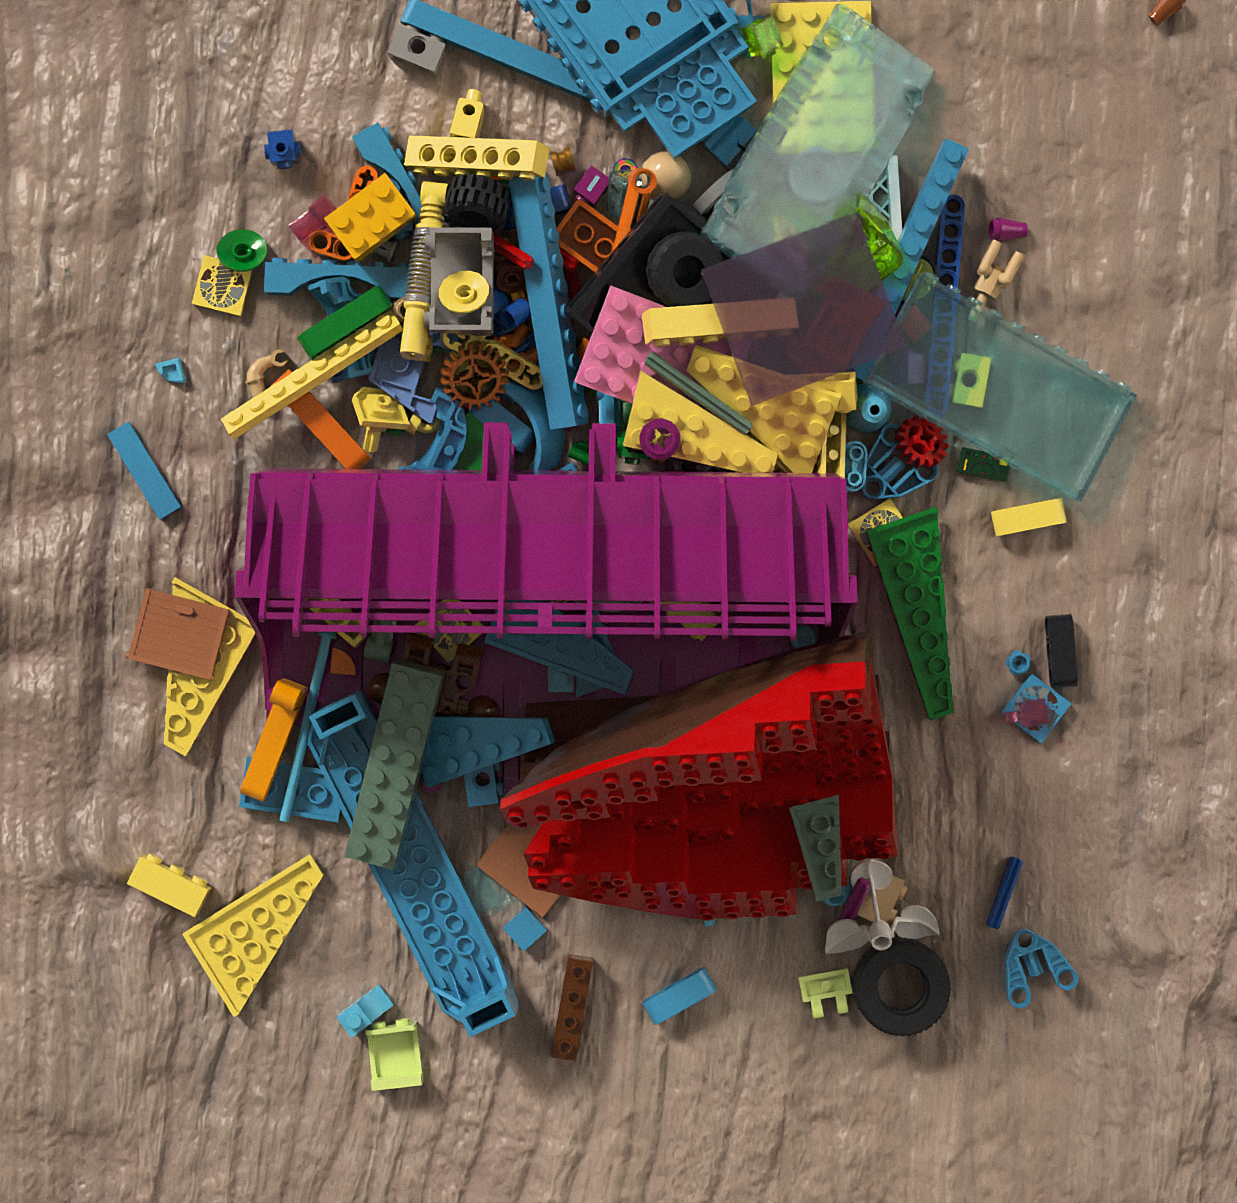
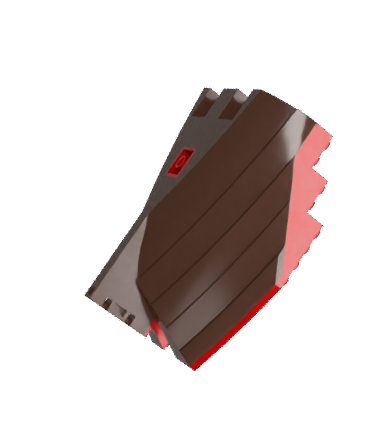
(691, 790)

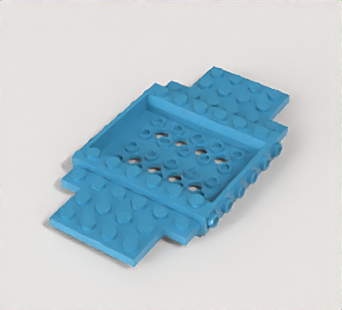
(669, 75)

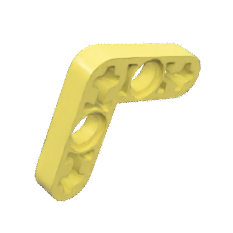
(531, 368)

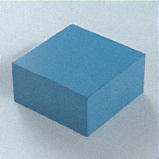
(525, 928)

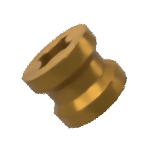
(562, 161)

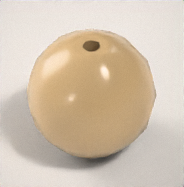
(671, 175)

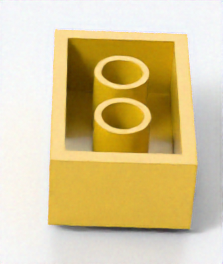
(371, 218)

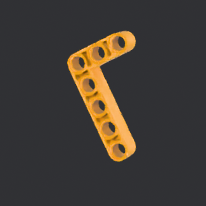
(287, 703)

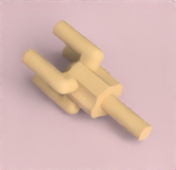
(992, 277)

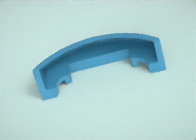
(333, 295)
(450, 437)
(548, 441)

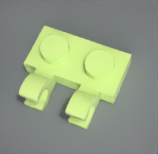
(826, 985)

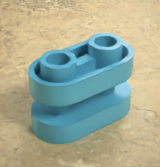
(855, 465)

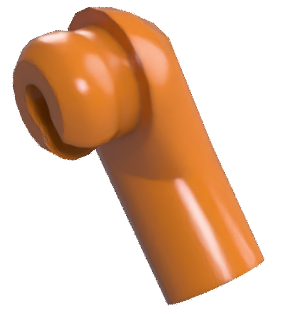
(513, 340)

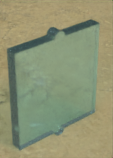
(484, 890)

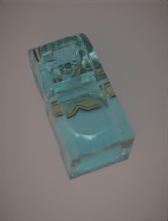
(617, 191)

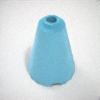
(861, 418)

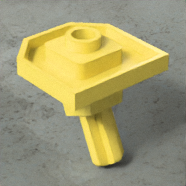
(378, 412)

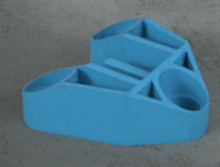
(908, 482)
(1013, 972)

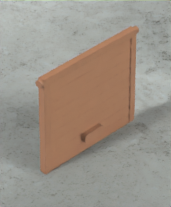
(178, 634)
(508, 867)

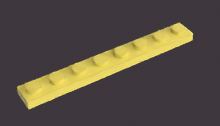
(312, 374)

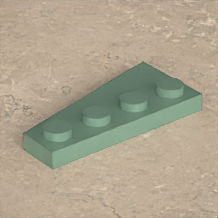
(819, 839)

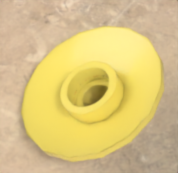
(460, 285)

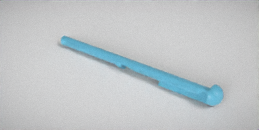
(306, 724)

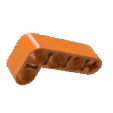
(332, 249)

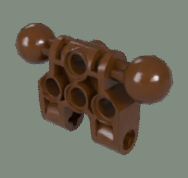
(466, 662)

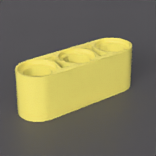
(1028, 517)

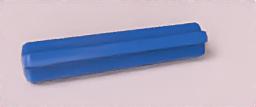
(1004, 892)

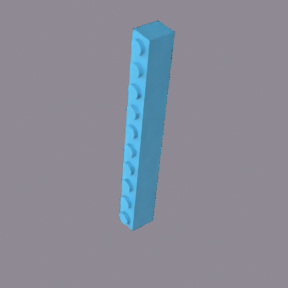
(921, 224)
(547, 302)

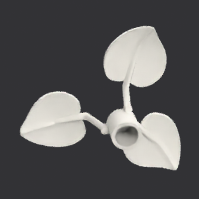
(913, 922)

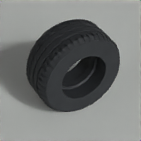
(925, 1011)

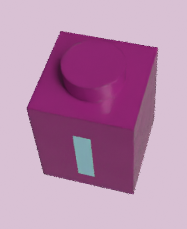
(591, 186)

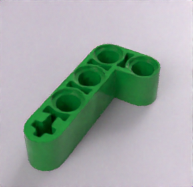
(344, 322)

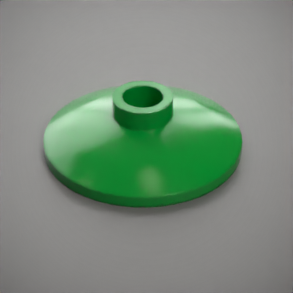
(238, 243)

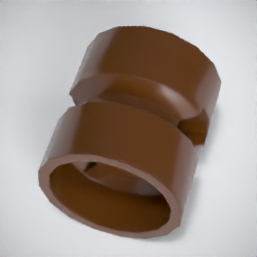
(508, 275)

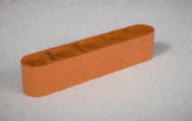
(328, 430)

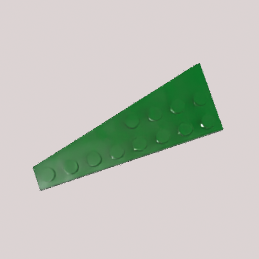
(912, 577)

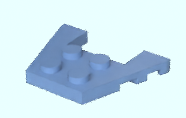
(402, 377)

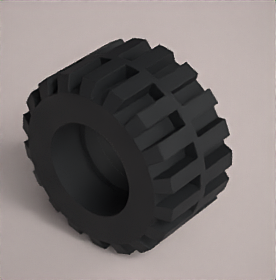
(477, 202)

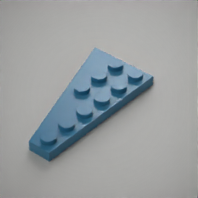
(565, 652)

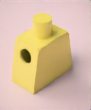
(468, 116)

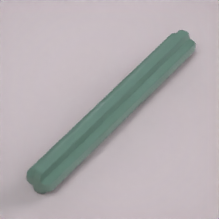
(698, 393)

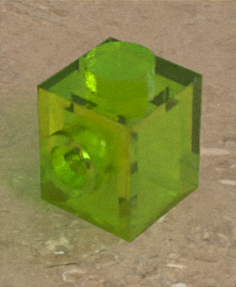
(762, 37)

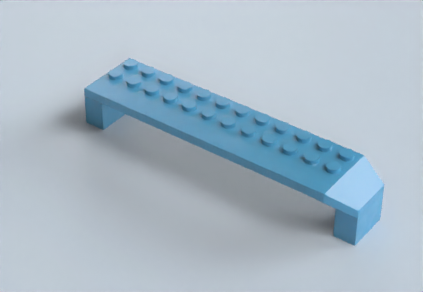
(424, 885)

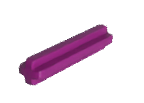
(855, 899)

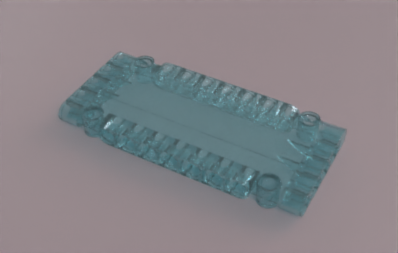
(821, 136)

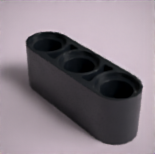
(1061, 651)

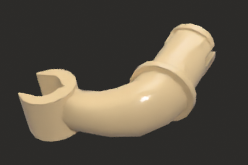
(256, 370)

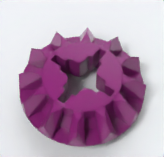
(671, 442)

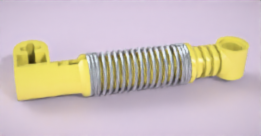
(416, 340)

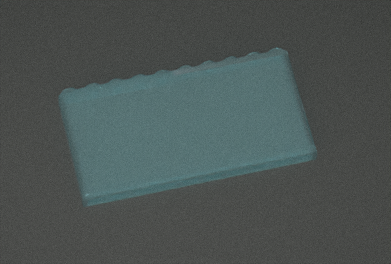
(1001, 388)

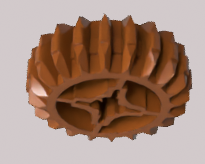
(463, 377)

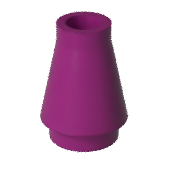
(1006, 229)

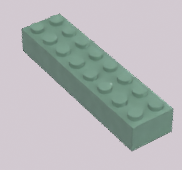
(394, 763)

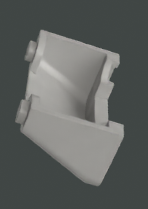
(460, 251)

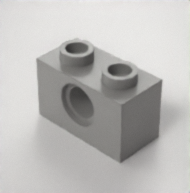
(427, 61)

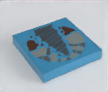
(1033, 689)

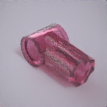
(313, 219)

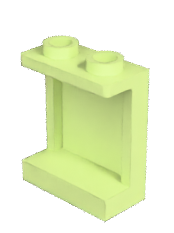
(394, 1054)

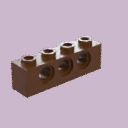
(572, 1007)

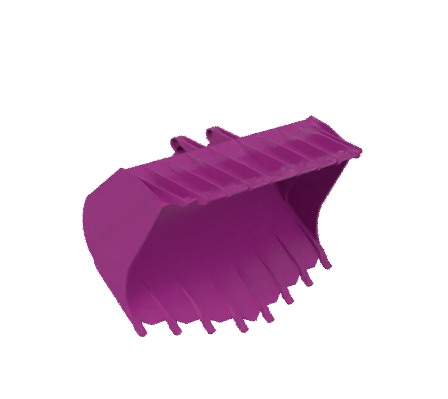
(407, 539)

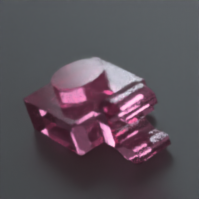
(1031, 713)

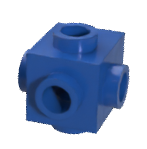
(280, 140)

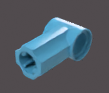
(609, 409)

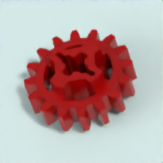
(921, 442)

